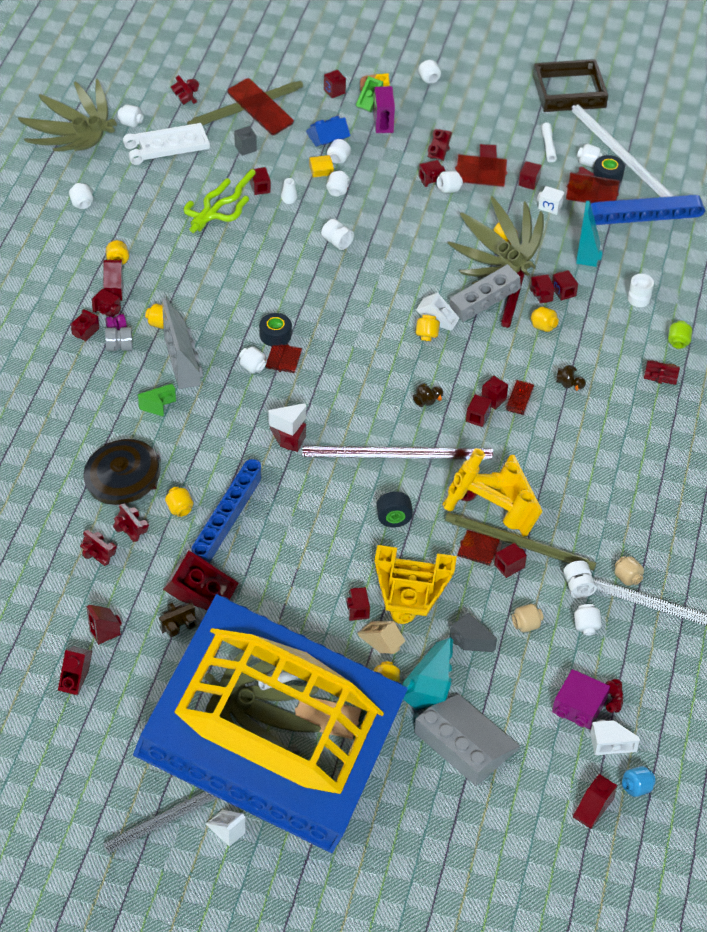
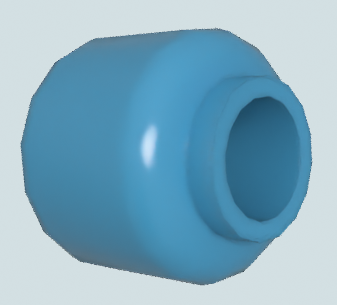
(638, 781)

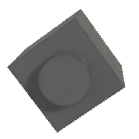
(245, 140)

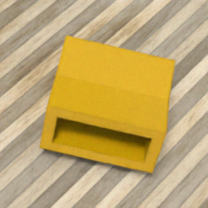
(321, 166)

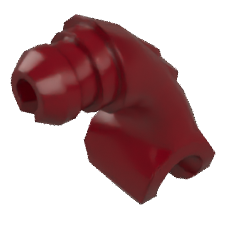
(617, 696)

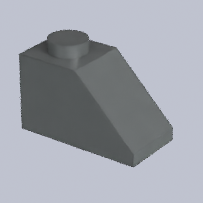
(472, 635)

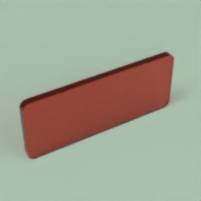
(260, 106)

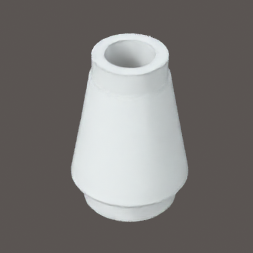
(289, 192)

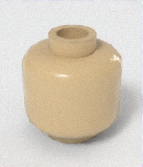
(629, 570)
(527, 618)

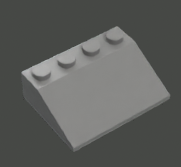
(180, 348)
(465, 738)

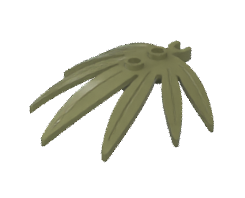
(83, 131)
(514, 255)
(243, 703)

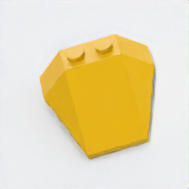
(415, 581)

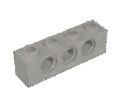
(485, 293)

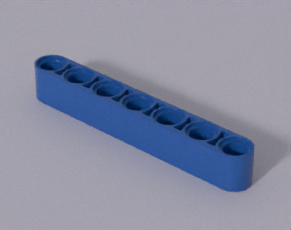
(647, 209)
(228, 510)

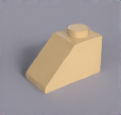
(382, 636)

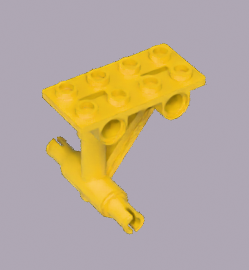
(504, 488)

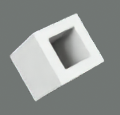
(550, 200)

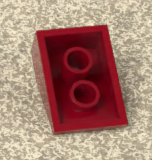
(198, 582)

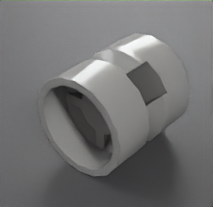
(118, 339)

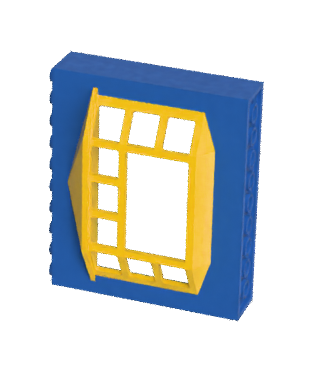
(251, 769)

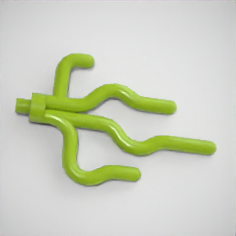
(210, 213)

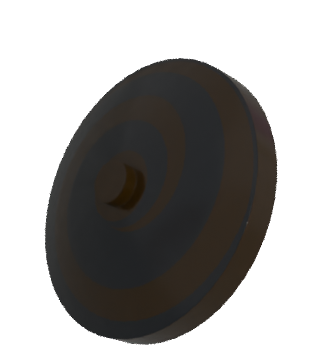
(122, 471)

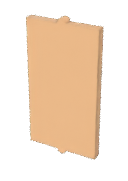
(321, 719)

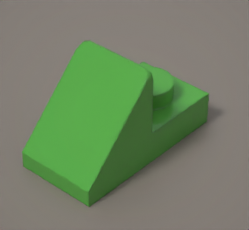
(366, 98)
(153, 400)

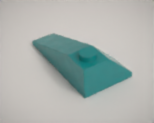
(589, 244)
(430, 679)

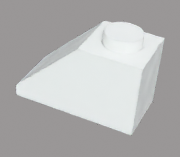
(436, 306)
(612, 738)

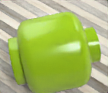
(680, 334)

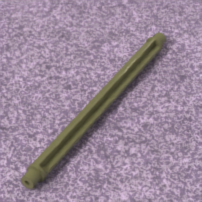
(235, 108)
(519, 541)

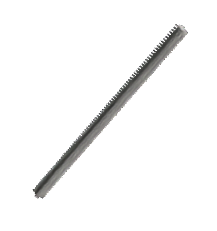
(165, 817)

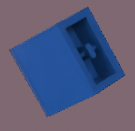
(327, 131)

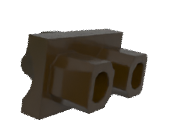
(176, 617)

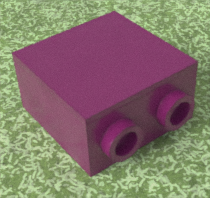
(384, 109)
(580, 699)

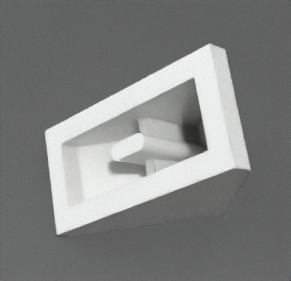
(287, 418)
(228, 826)

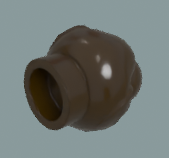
(566, 378)
(426, 395)

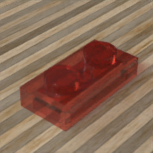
(520, 397)

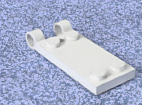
(166, 142)

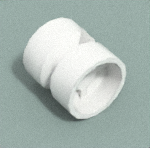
(337, 234)
(640, 290)
(579, 579)

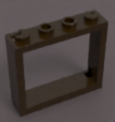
(564, 102)

